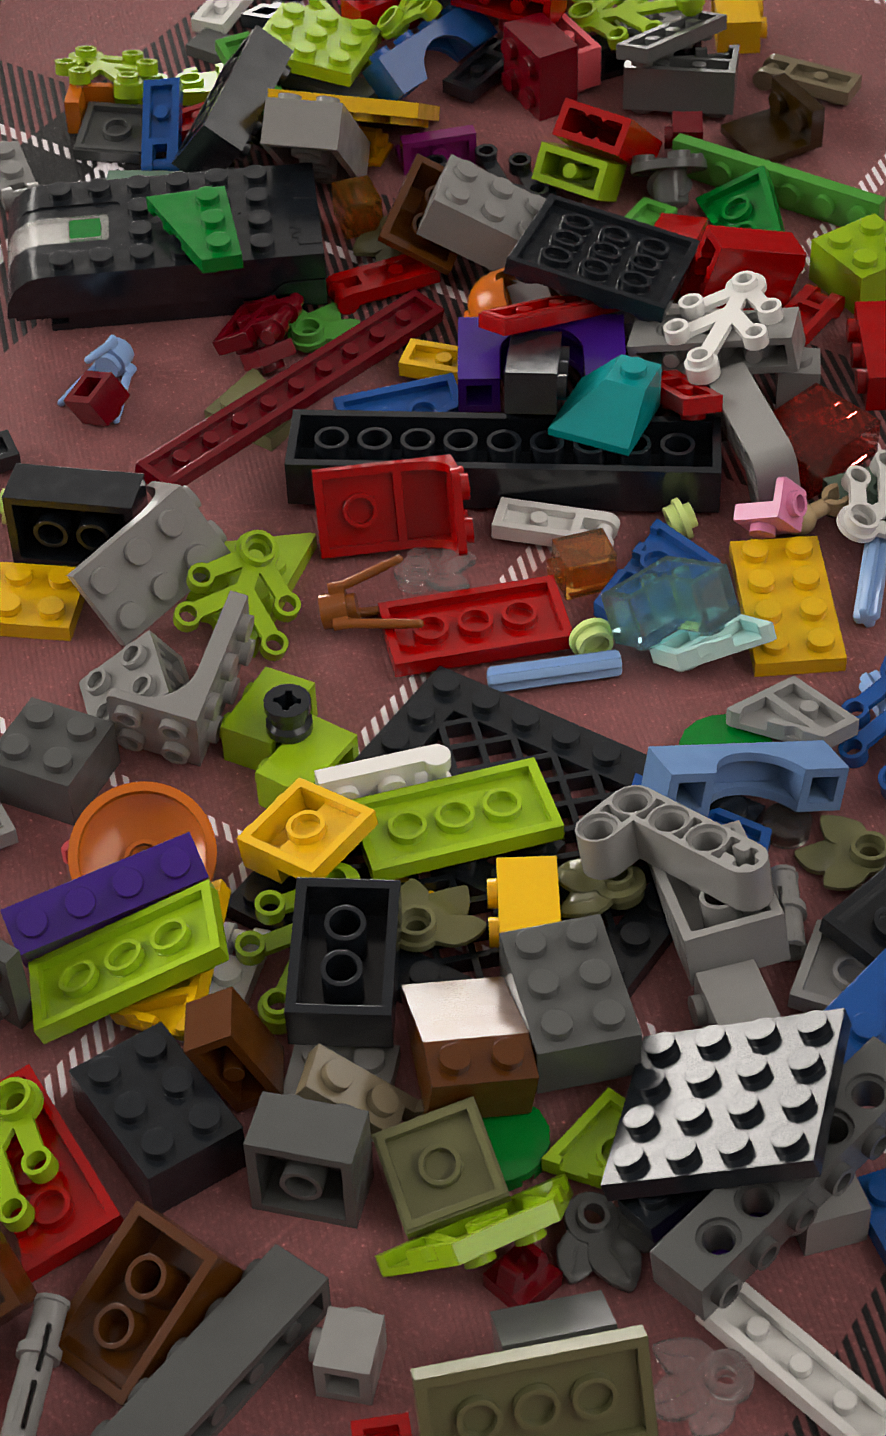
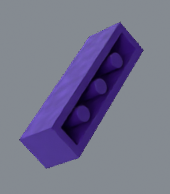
(103, 897)

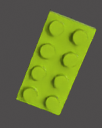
(459, 820)
(127, 961)

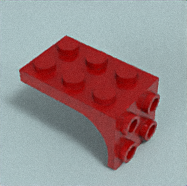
(392, 506)

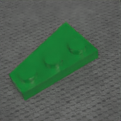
(202, 225)

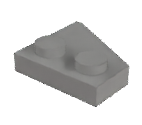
(793, 713)

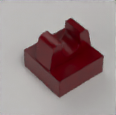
(522, 1276)

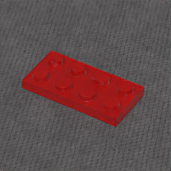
(477, 625)

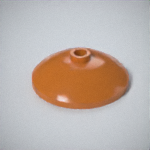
(136, 819)

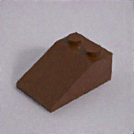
(406, 215)
(470, 1044)
(141, 1300)

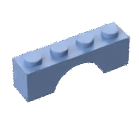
(793, 773)

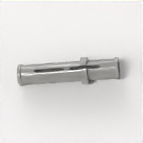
(37, 1358)

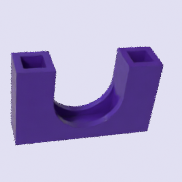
(485, 353)

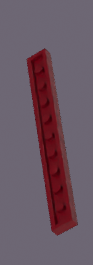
(293, 388)

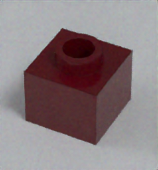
(683, 122)
(97, 398)

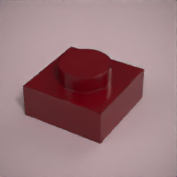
(269, 357)

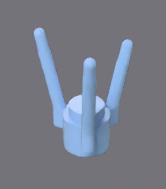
(113, 357)

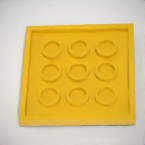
(378, 109)

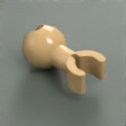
(825, 506)

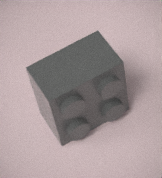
(56, 760)
(309, 1159)

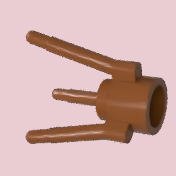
(342, 610)

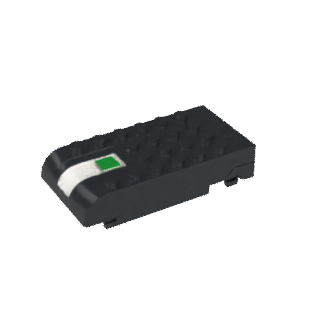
(102, 260)

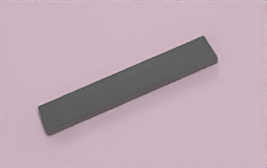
(203, 48)

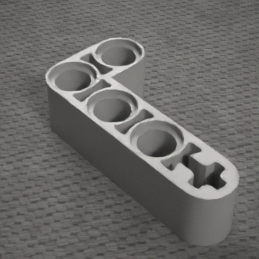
(754, 432)
(672, 837)

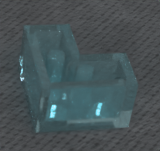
(670, 598)

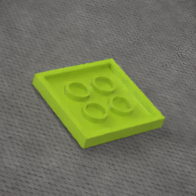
(323, 42)

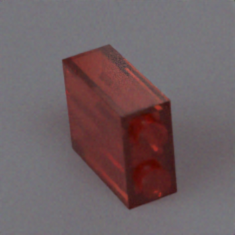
(826, 435)

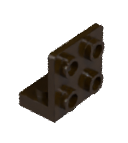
(785, 129)

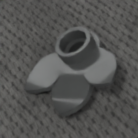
(606, 1248)

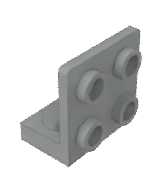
(140, 668)

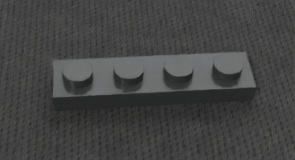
(670, 37)

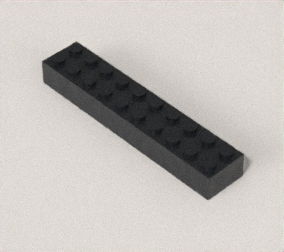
(517, 457)

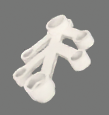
(741, 292)
(859, 519)

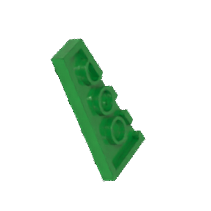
(744, 203)

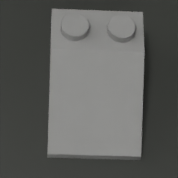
(716, 934)

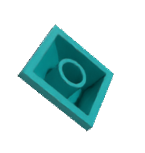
(611, 405)

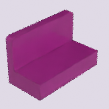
(455, 141)

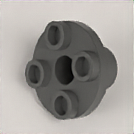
(668, 175)

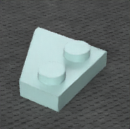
(688, 649)

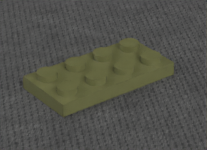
(546, 1389)

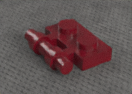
(262, 319)

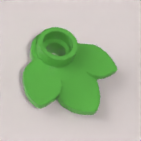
(318, 328)

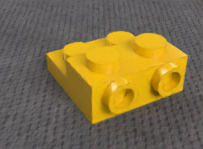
(304, 833)

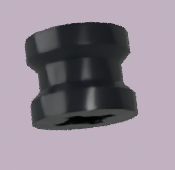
(288, 713)

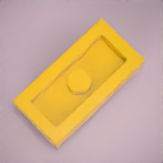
(428, 359)

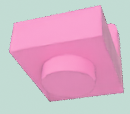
(774, 517)

